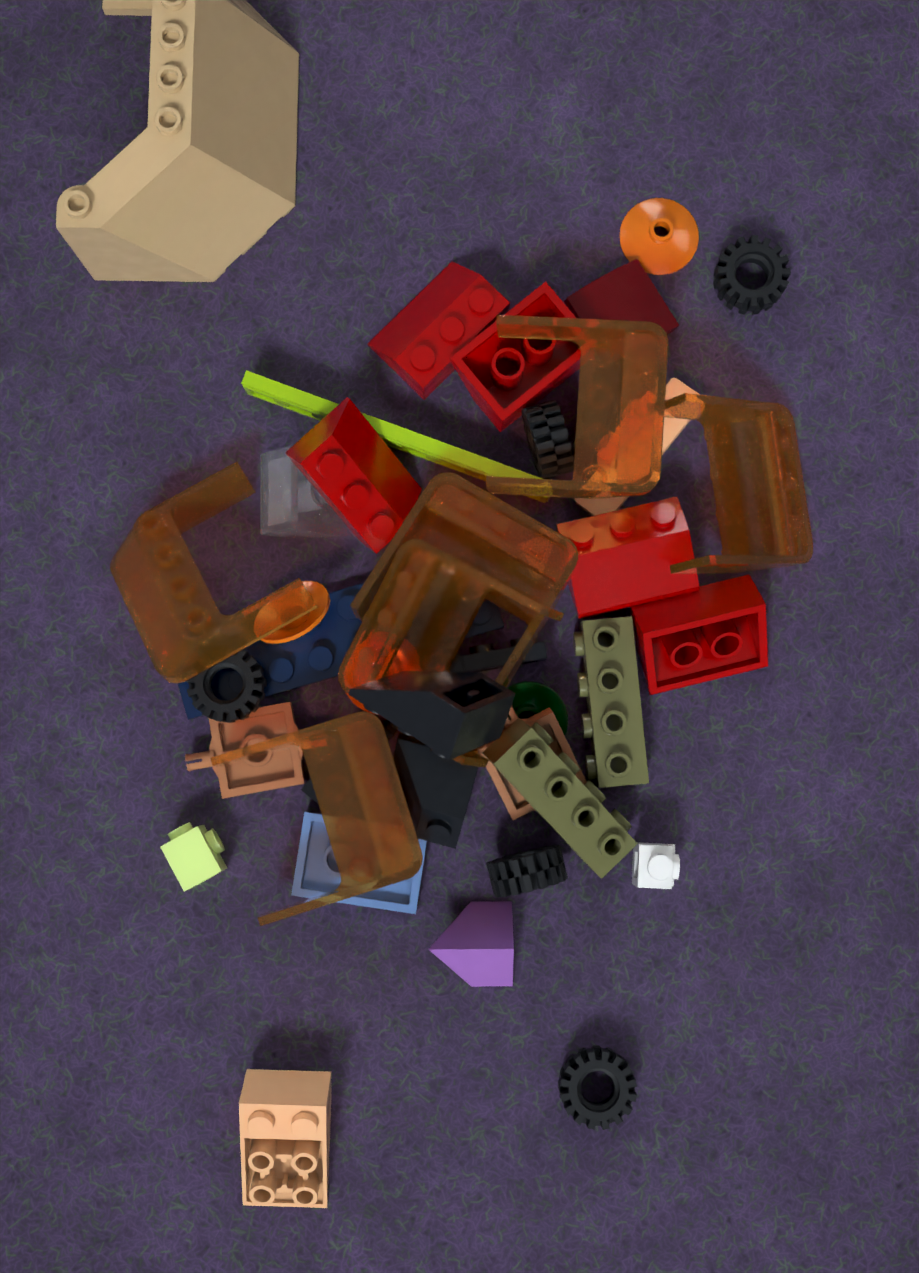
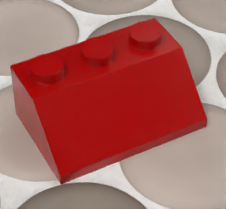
(437, 325)
(517, 372)
(357, 475)
(629, 557)
(701, 634)

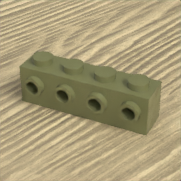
(613, 702)
(560, 797)

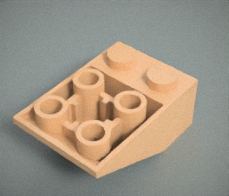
(285, 1138)

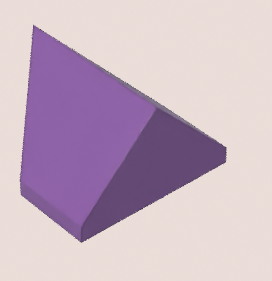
(480, 944)

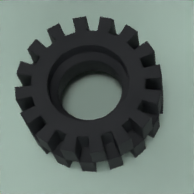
(762, 255)
(548, 439)
(240, 706)
(527, 871)
(603, 1112)

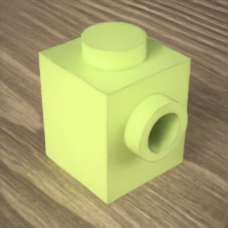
(194, 854)

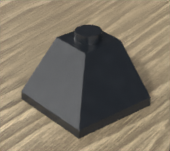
(434, 790)

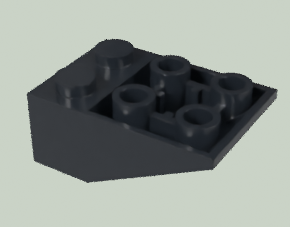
(440, 708)

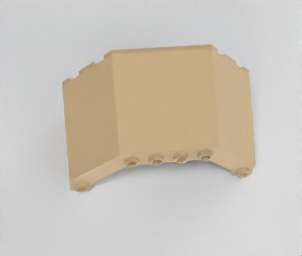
(214, 151)

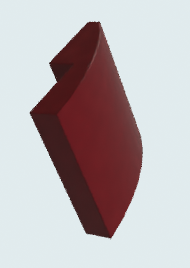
(622, 295)

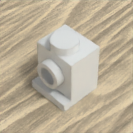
(655, 865)

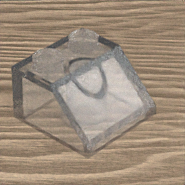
(291, 504)

